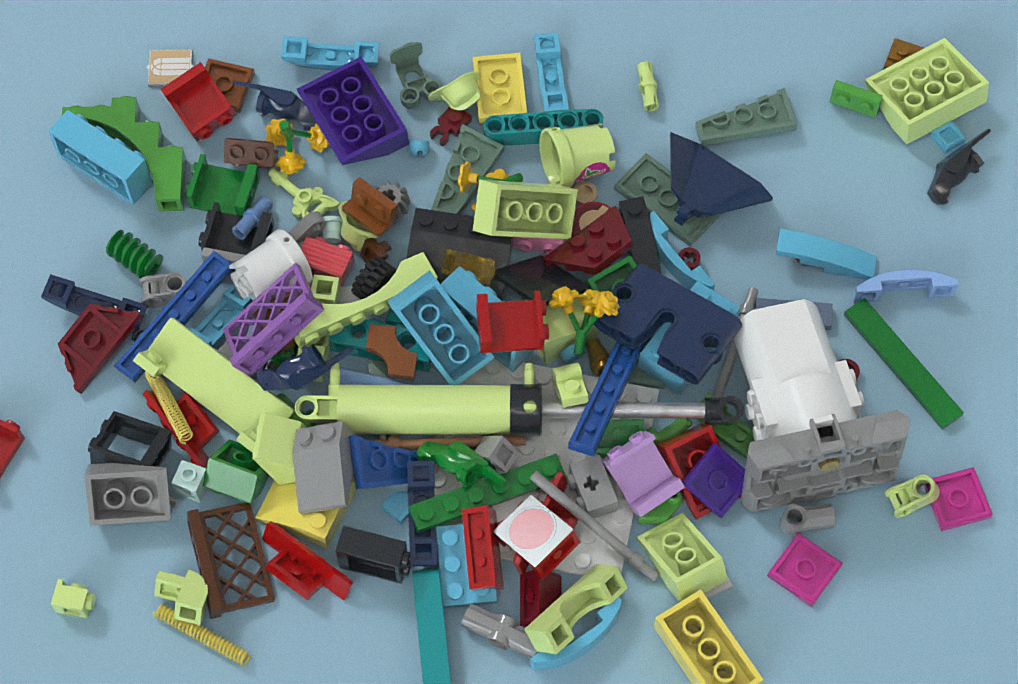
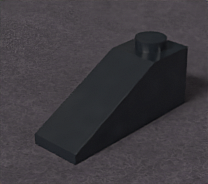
(640, 231)

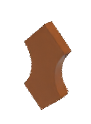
(399, 361)

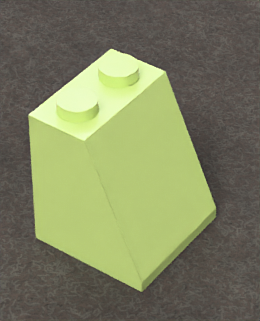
(562, 331)

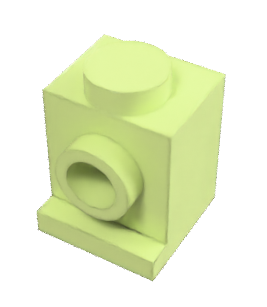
(72, 599)

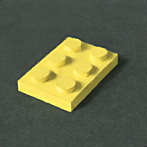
(500, 85)

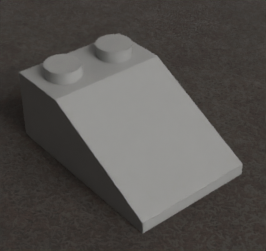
(322, 467)
(126, 493)

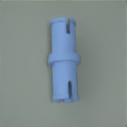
(252, 217)

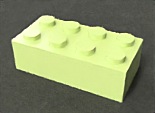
(524, 209)

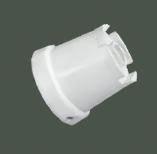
(267, 263)

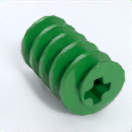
(133, 255)

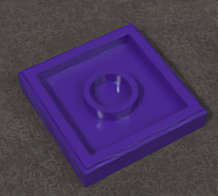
(716, 480)

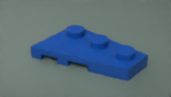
(378, 464)

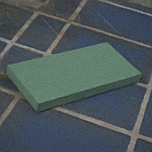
(653, 182)

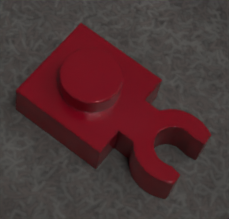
(450, 123)

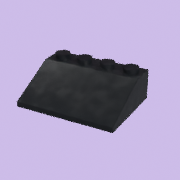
(438, 230)

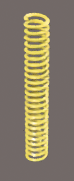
(168, 403)
(164, 610)

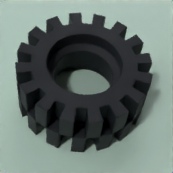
(372, 278)

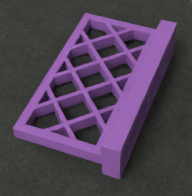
(279, 328)

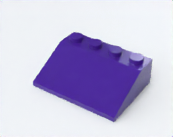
(354, 113)

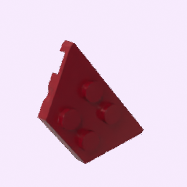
(594, 245)
(94, 341)

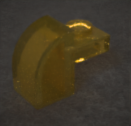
(479, 265)

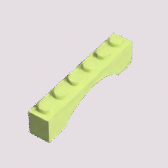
(338, 316)

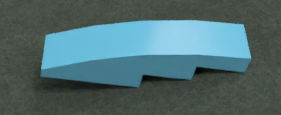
(826, 253)

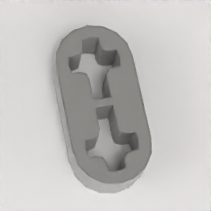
(309, 226)

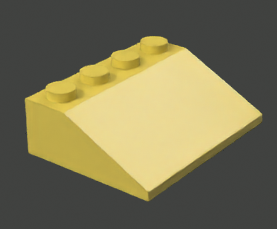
(316, 527)

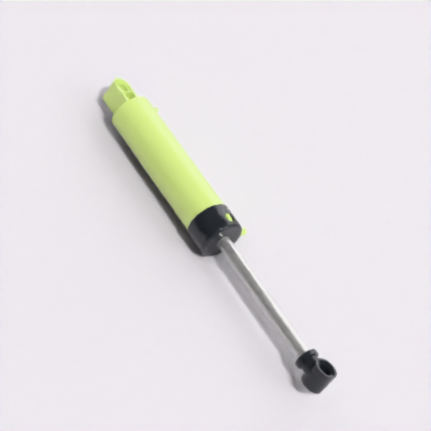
(475, 408)

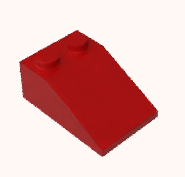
(683, 453)

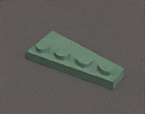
(761, 118)
(481, 154)

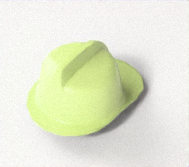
(459, 93)
(353, 231)

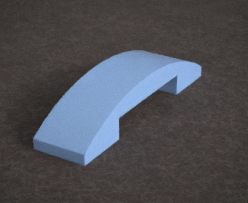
(935, 283)

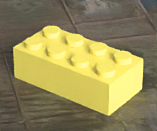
(704, 644)

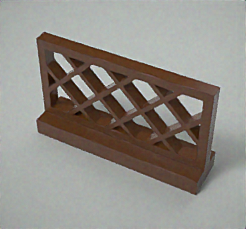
(206, 558)

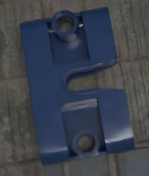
(694, 320)

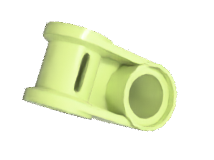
(910, 495)

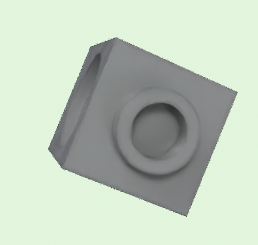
(497, 452)

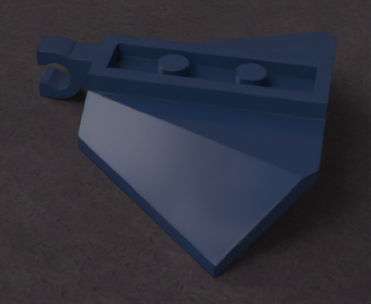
(709, 183)

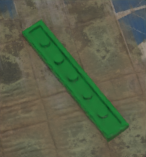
(903, 363)

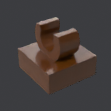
(372, 249)

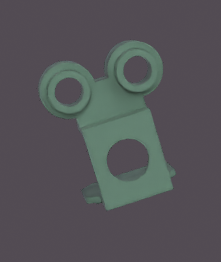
(407, 60)

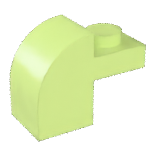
(569, 385)
(187, 592)

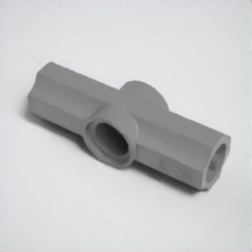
(498, 630)

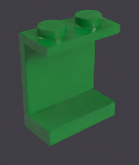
(228, 187)

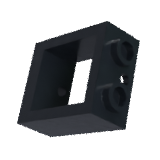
(120, 424)
(373, 554)

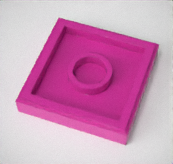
(959, 499)
(804, 569)

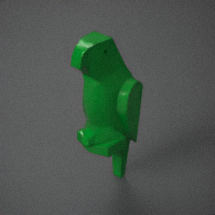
(459, 461)

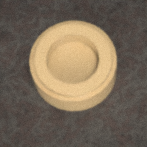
(586, 192)

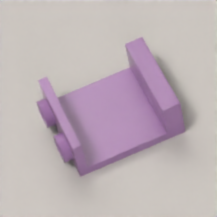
(641, 473)

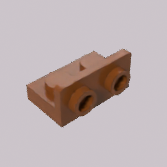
(370, 208)

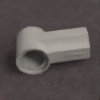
(809, 518)

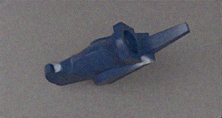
(281, 104)
(298, 370)

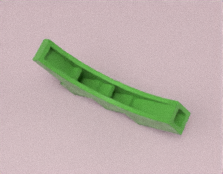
(165, 163)

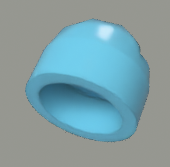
(416, 146)

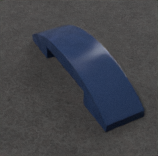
(75, 299)
(420, 488)

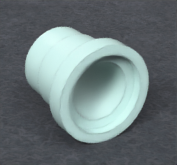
(332, 230)

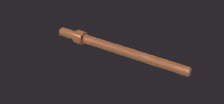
(468, 441)

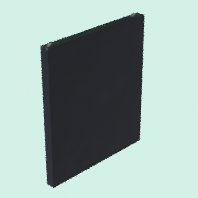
(533, 275)

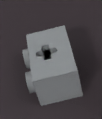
(592, 473)

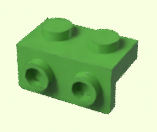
(855, 98)

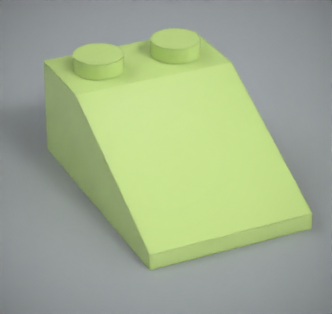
(683, 557)

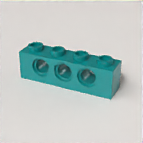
(345, 339)

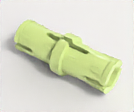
(648, 86)

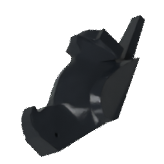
(955, 169)

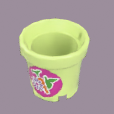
(575, 153)

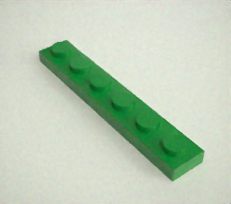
(485, 492)

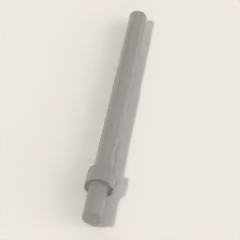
(732, 352)
(633, 558)

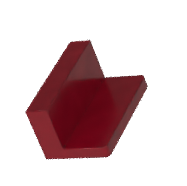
(537, 595)

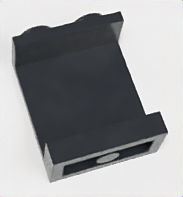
(219, 231)

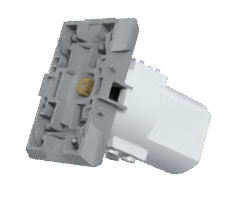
(808, 414)

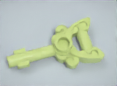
(305, 197)

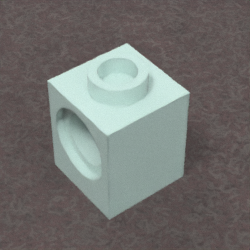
(189, 481)

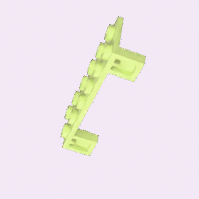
(211, 380)

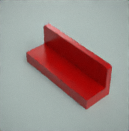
(482, 548)

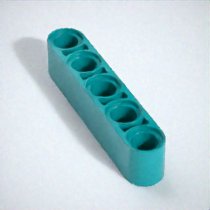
(531, 122)
(431, 626)

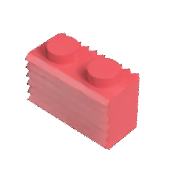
(328, 259)

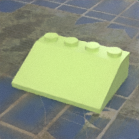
(928, 90)

